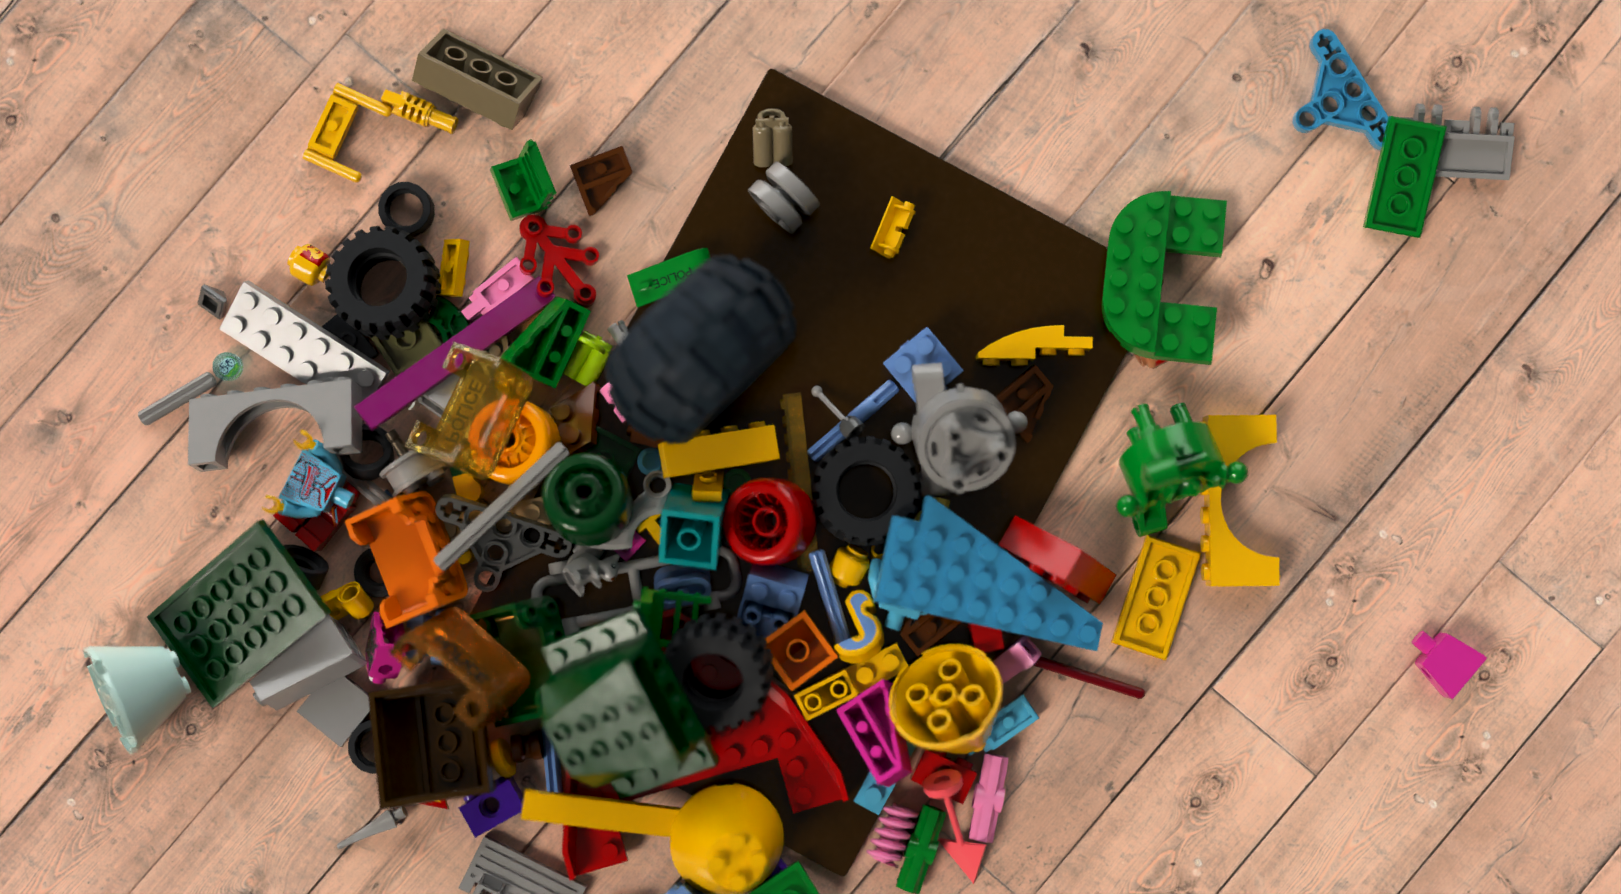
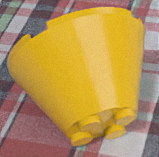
(947, 699)
(726, 839)

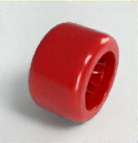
(750, 527)

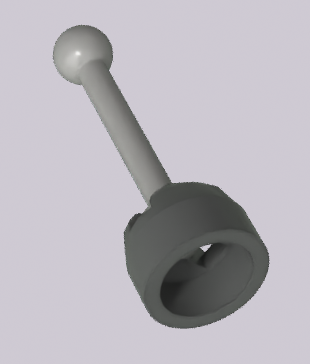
(850, 425)

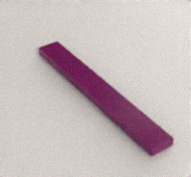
(429, 372)

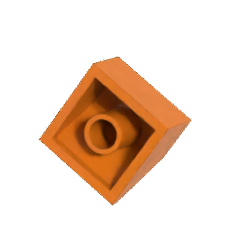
(799, 650)

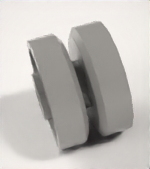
(786, 195)

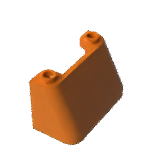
(404, 541)

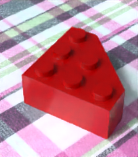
(1057, 561)

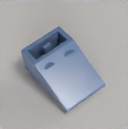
(771, 597)

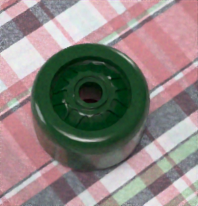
(591, 519)

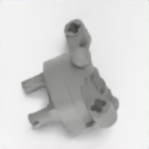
(957, 434)

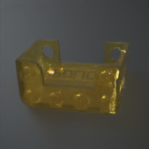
(477, 414)

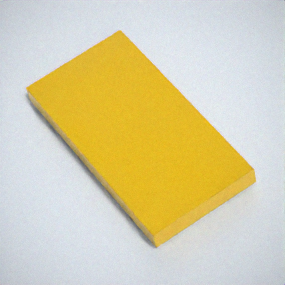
(1155, 597)

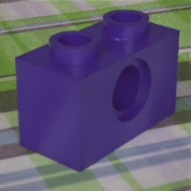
(481, 818)

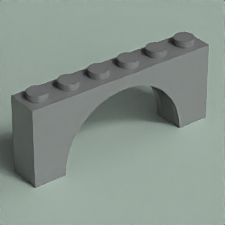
(220, 419)

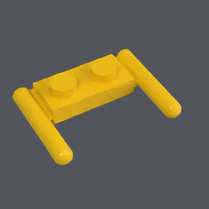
(334, 127)

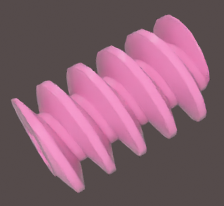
(892, 834)

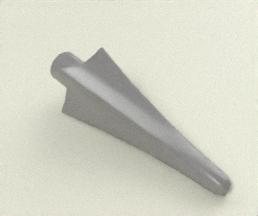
(386, 821)

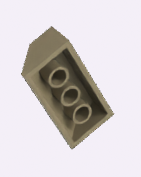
(476, 78)

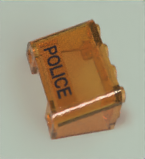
(474, 657)

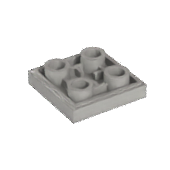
(337, 709)

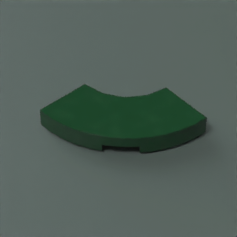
(447, 318)

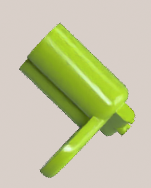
(588, 359)

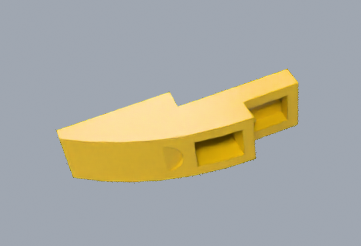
(1021, 346)
(849, 682)

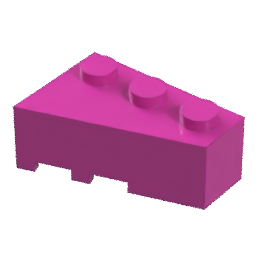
(875, 734)

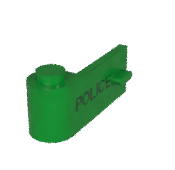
(656, 281)

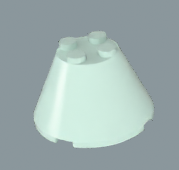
(136, 688)

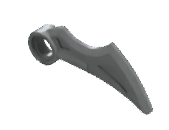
(644, 506)

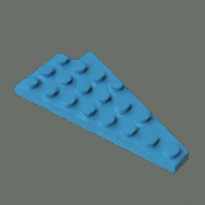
(962, 575)

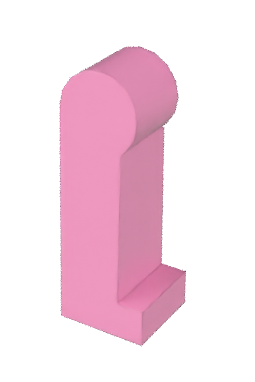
(1016, 658)

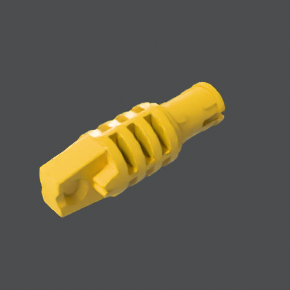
(419, 111)

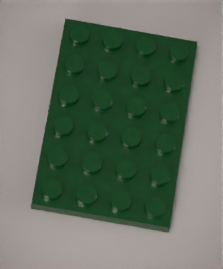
(238, 613)

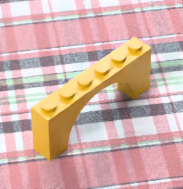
(1225, 557)

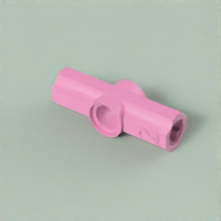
(988, 797)

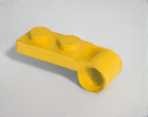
(348, 600)

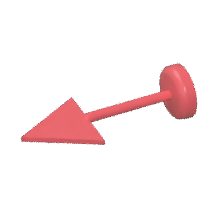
(966, 854)

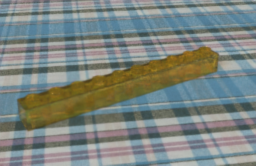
(798, 458)

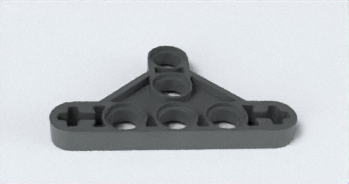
(513, 543)

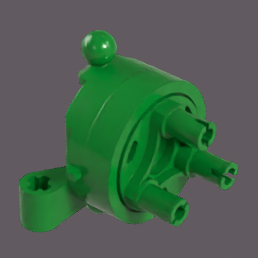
(1169, 467)

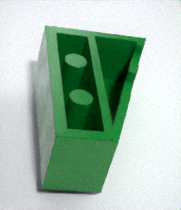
(548, 341)

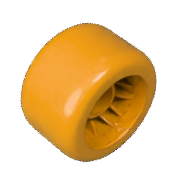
(534, 436)

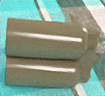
(772, 139)

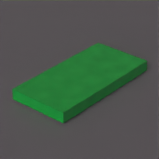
(1404, 176)

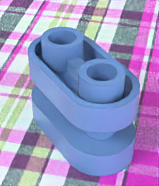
(682, 578)

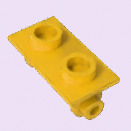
(889, 234)

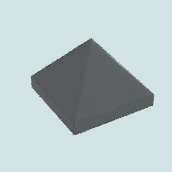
(212, 300)

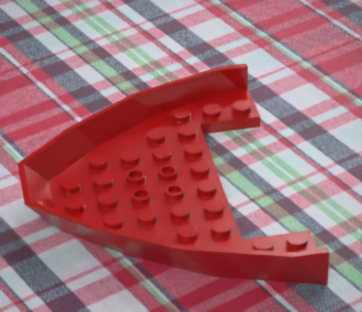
(773, 733)

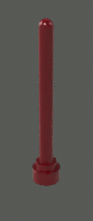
(1089, 677)

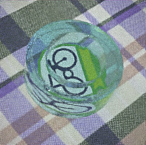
(227, 366)

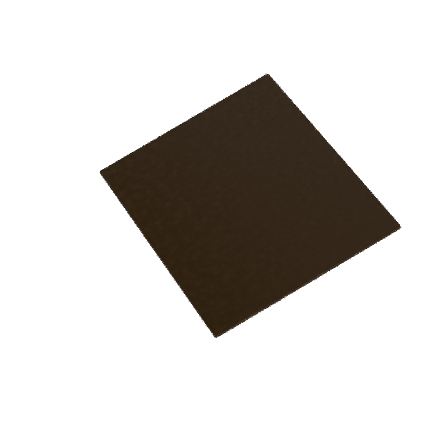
(966, 270)

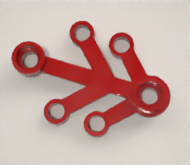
(556, 256)

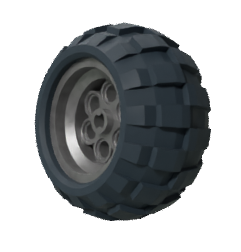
(700, 348)

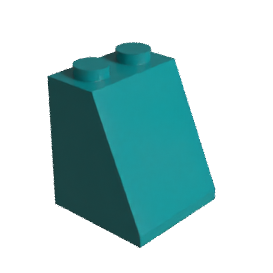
(691, 529)

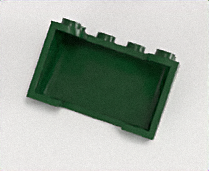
(522, 631)

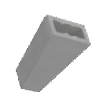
(308, 665)

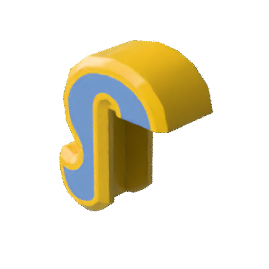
(870, 630)

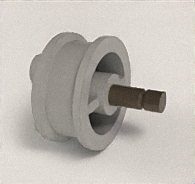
(411, 469)

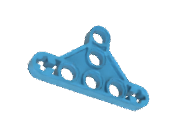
(1334, 85)

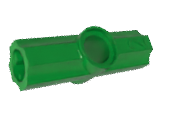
(921, 849)

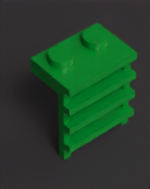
(524, 183)
(652, 607)

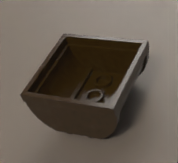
(426, 748)

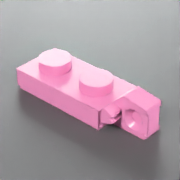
(496, 289)

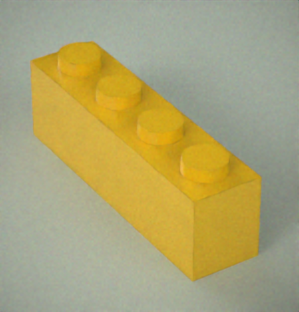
(720, 450)

